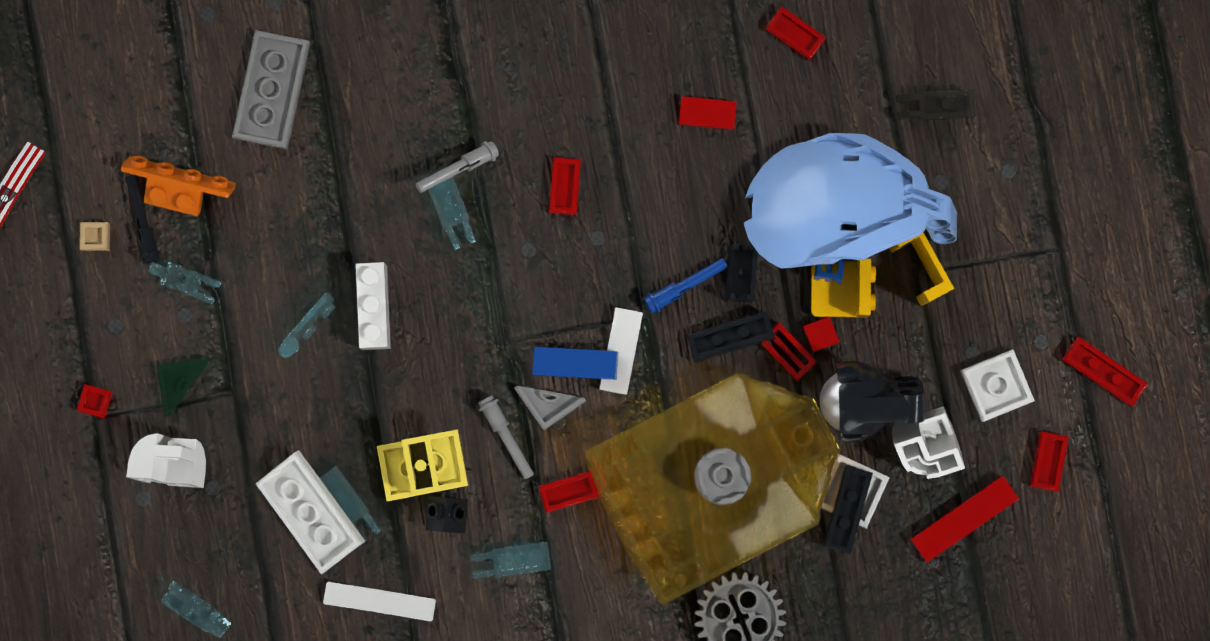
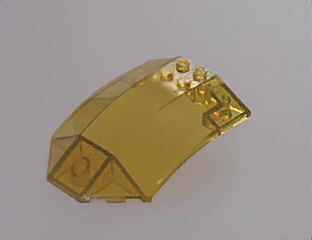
(652, 491)

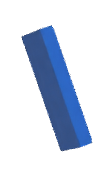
(575, 363)

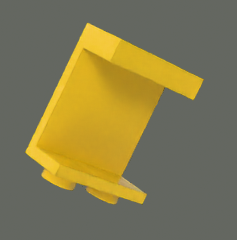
(932, 266)

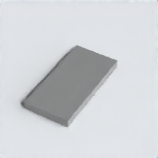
(271, 89)

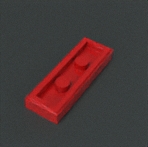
(1104, 371)

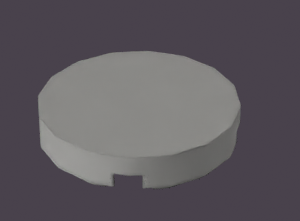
(722, 476)

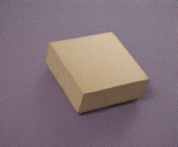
(94, 236)

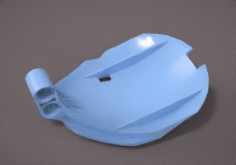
(836, 181)

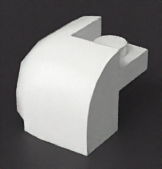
(928, 446)
(168, 461)

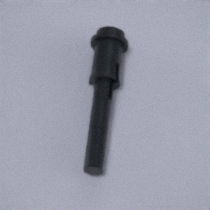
(144, 233)

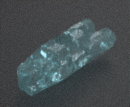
(172, 276)
(195, 610)

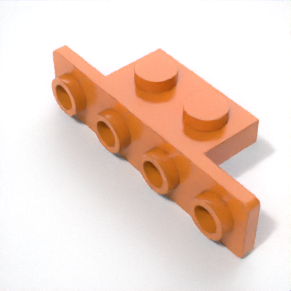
(176, 187)

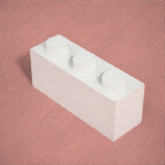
(373, 306)

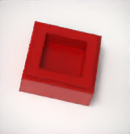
(821, 334)
(94, 401)

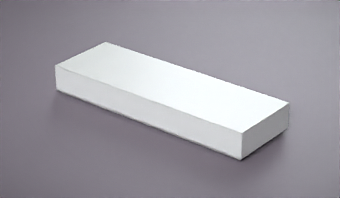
(623, 340)

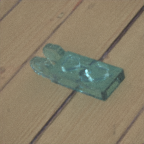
(451, 210)
(306, 326)
(348, 499)
(514, 560)

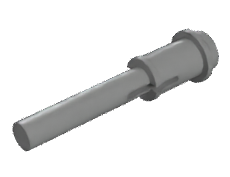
(469, 161)
(499, 423)

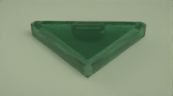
(177, 380)

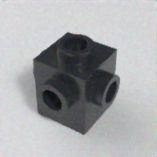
(446, 513)

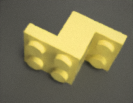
(422, 465)

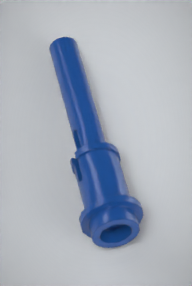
(673, 291)

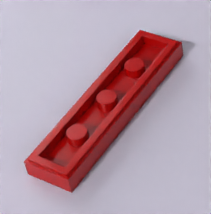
(964, 519)

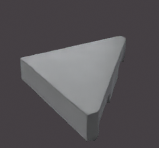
(548, 406)

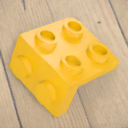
(846, 299)

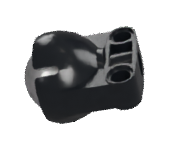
(863, 401)

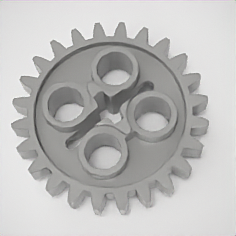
(763, 607)

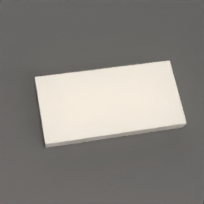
(310, 512)

